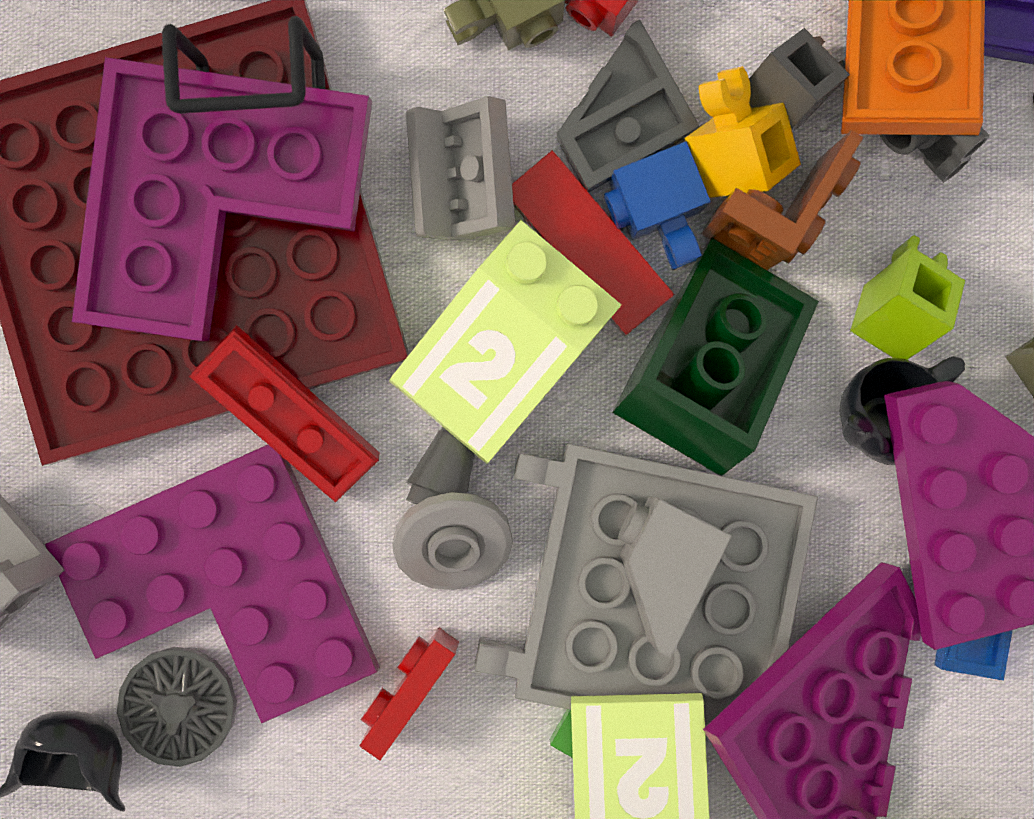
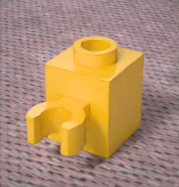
(741, 143)

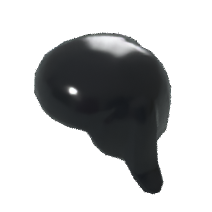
(864, 405)
(68, 753)

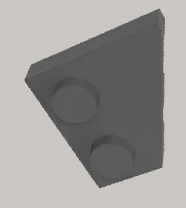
(626, 113)

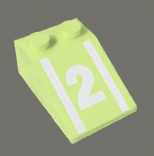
(504, 341)
(639, 757)

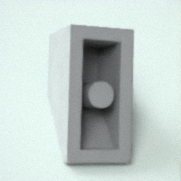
(668, 567)

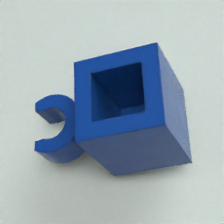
(660, 196)

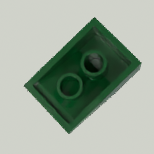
(718, 360)

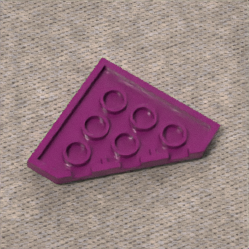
(964, 512)
(823, 715)

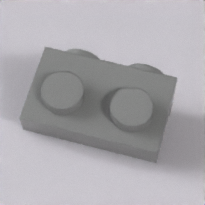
(460, 170)

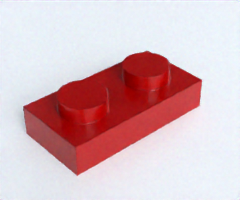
(391, 712)

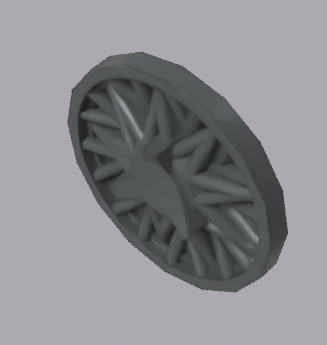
(176, 706)

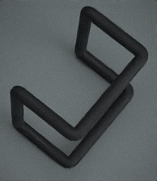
(298, 38)

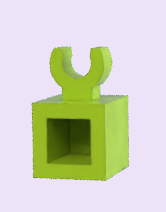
(908, 302)

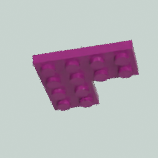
(172, 177)
(232, 545)

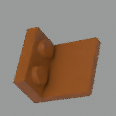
(753, 220)

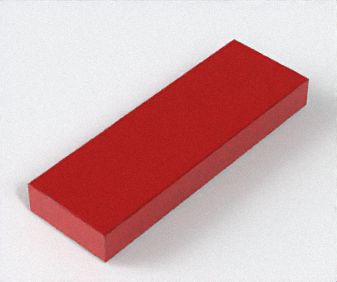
(584, 234)
(285, 414)

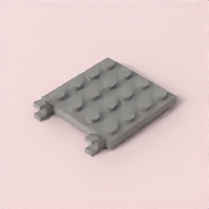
(584, 615)

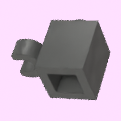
(799, 75)

